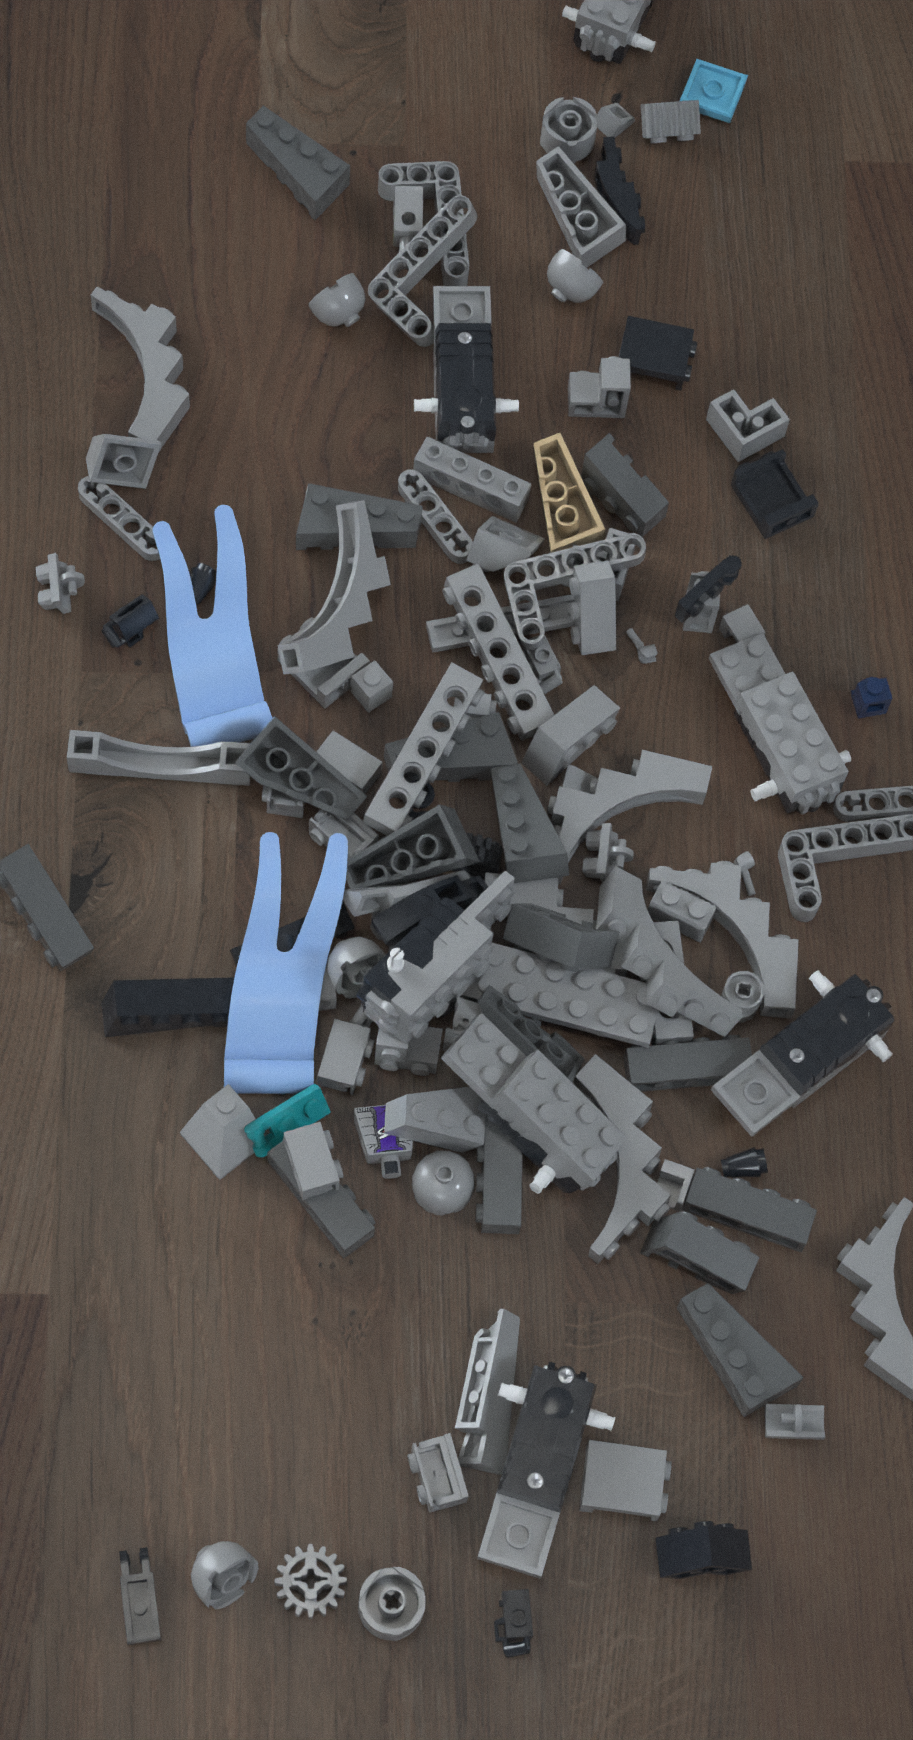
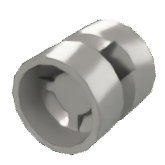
(744, 991)

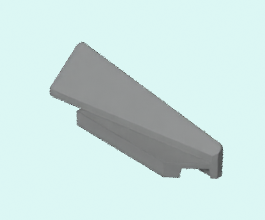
(376, 898)
(481, 1411)

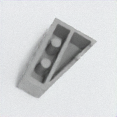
(570, 734)
(438, 1118)

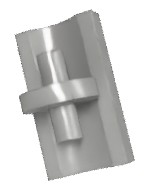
(62, 581)
(611, 852)
(794, 1421)

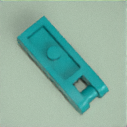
(294, 1113)

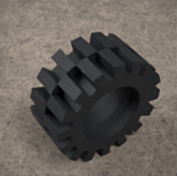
(488, 853)

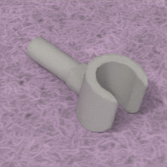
(645, 653)
(746, 862)

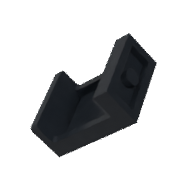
(658, 349)
(772, 494)

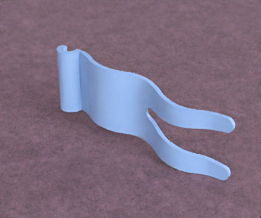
(212, 656)
(278, 991)

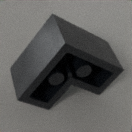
(703, 1551)

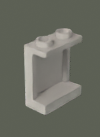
(329, 681)
(624, 1479)

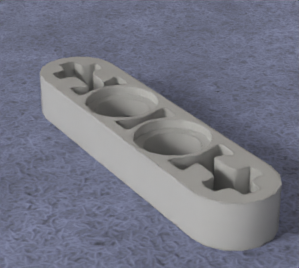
(433, 517)
(120, 519)
(887, 795)

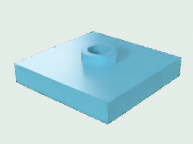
(715, 88)

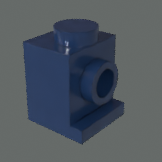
(870, 692)

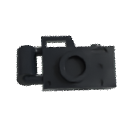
(130, 621)
(516, 1622)

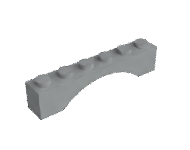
(107, 755)

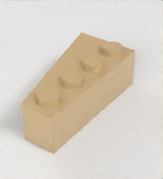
(565, 500)

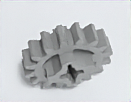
(326, 1581)

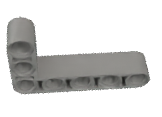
(434, 187)
(419, 267)
(561, 575)
(838, 849)

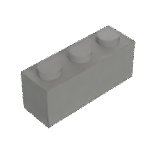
(593, 608)

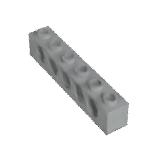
(473, 583)
(455, 683)

